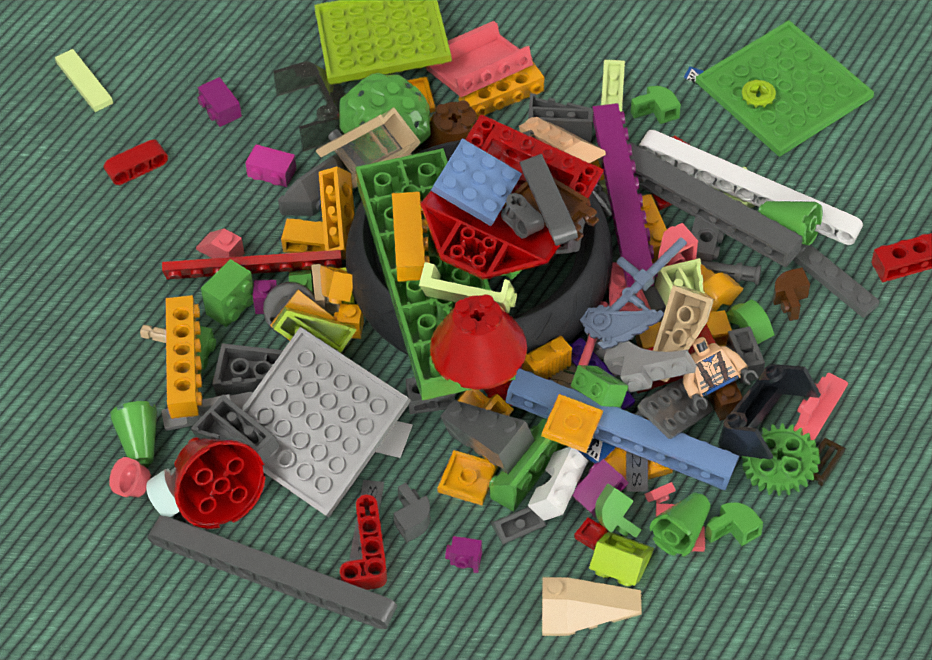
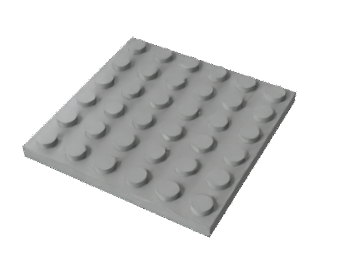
(324, 418)

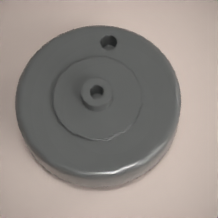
(278, 298)

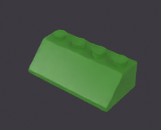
(513, 487)

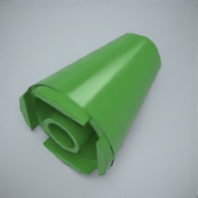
(795, 216)
(136, 430)
(681, 524)

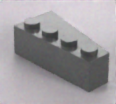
(242, 368)
(489, 433)

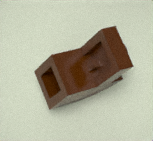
(790, 288)

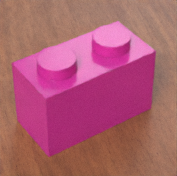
(271, 165)

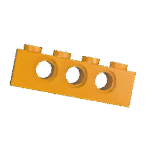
(506, 91)
(336, 207)

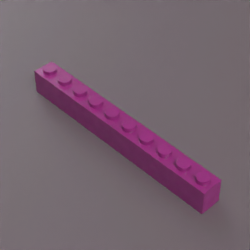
(623, 188)

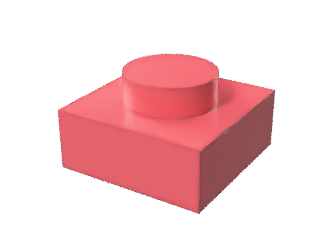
(660, 494)

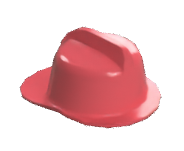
(129, 478)

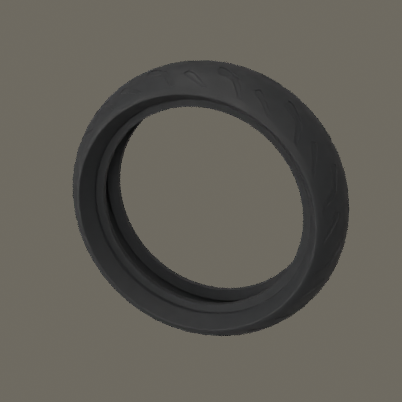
(550, 319)

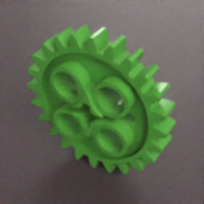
(779, 477)

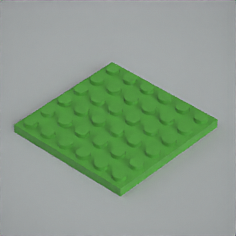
(808, 86)

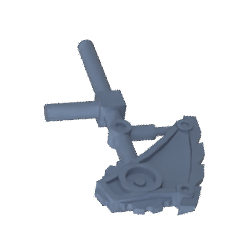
(621, 326)

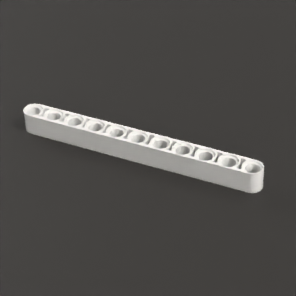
(745, 184)

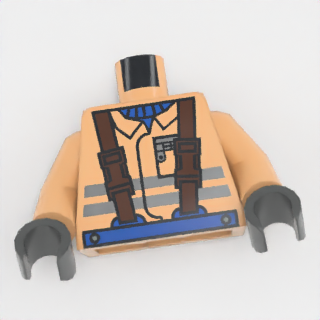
(714, 370)

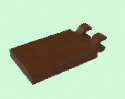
(576, 204)

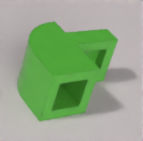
(657, 101)
(751, 315)
(610, 511)
(738, 520)

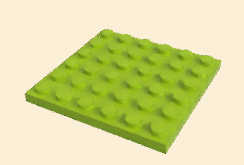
(380, 37)

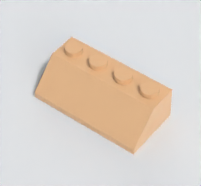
(562, 139)

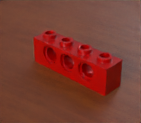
(903, 258)

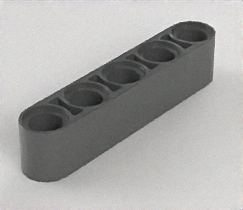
(548, 199)

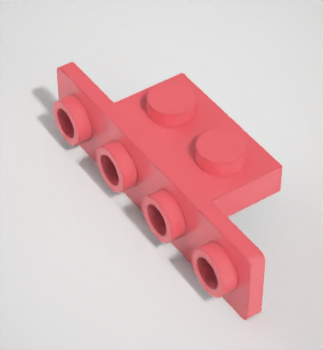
(817, 410)

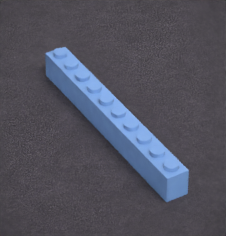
(630, 432)

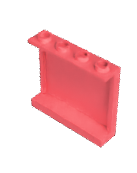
(480, 59)

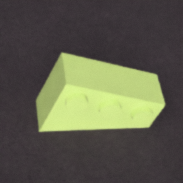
(680, 274)

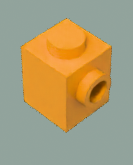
(351, 315)

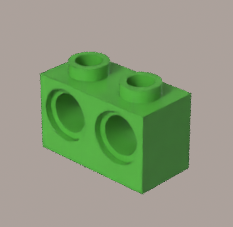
(599, 386)

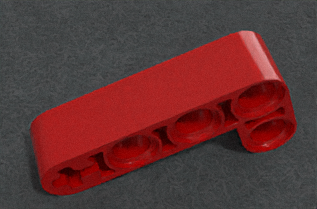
(369, 541)

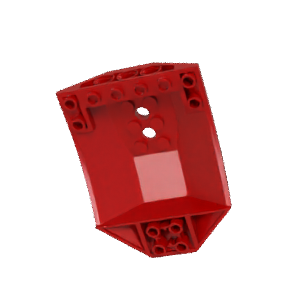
(497, 249)

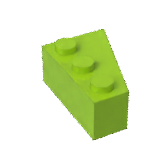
(329, 331)

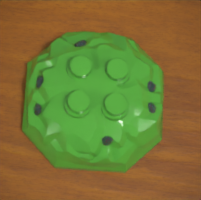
(378, 95)

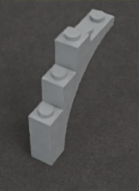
(642, 366)

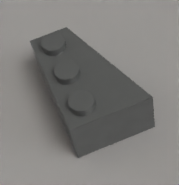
(570, 117)

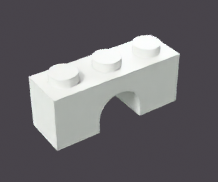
(553, 497)

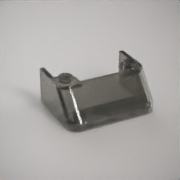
(305, 75)

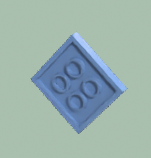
(476, 182)

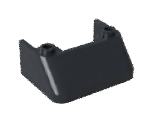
(740, 427)

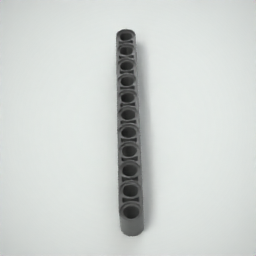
(273, 572)

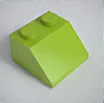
(620, 559)

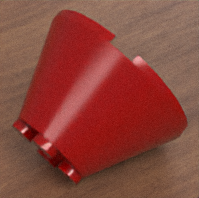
(478, 344)
(217, 481)

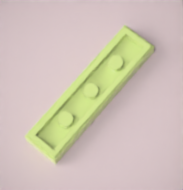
(84, 80)

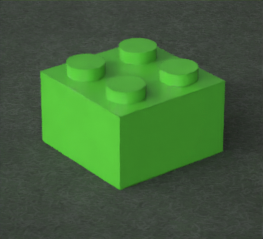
(228, 293)

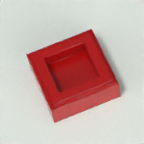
(590, 533)

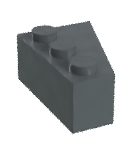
(230, 422)

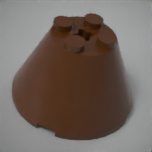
(449, 123)

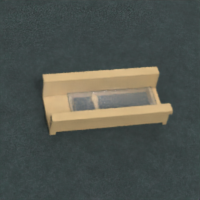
(373, 142)

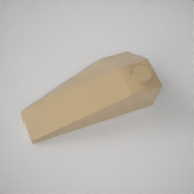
(683, 319)
(581, 604)

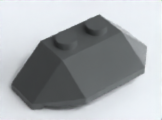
(304, 194)

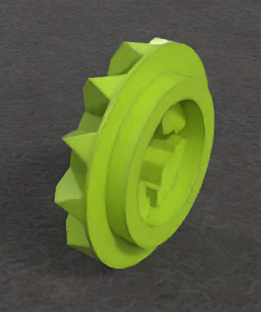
(751, 89)

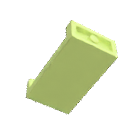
(436, 288)

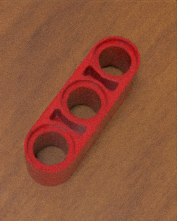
(135, 162)

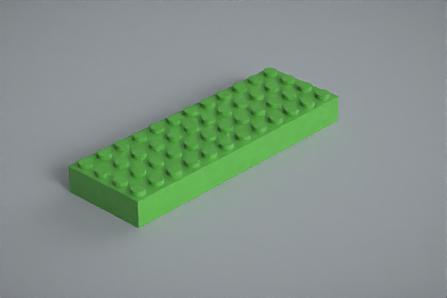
(415, 311)

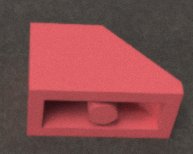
(221, 244)

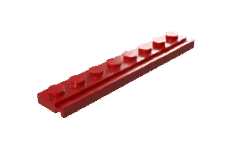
(255, 264)

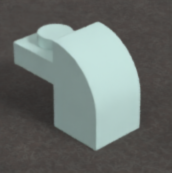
(161, 492)

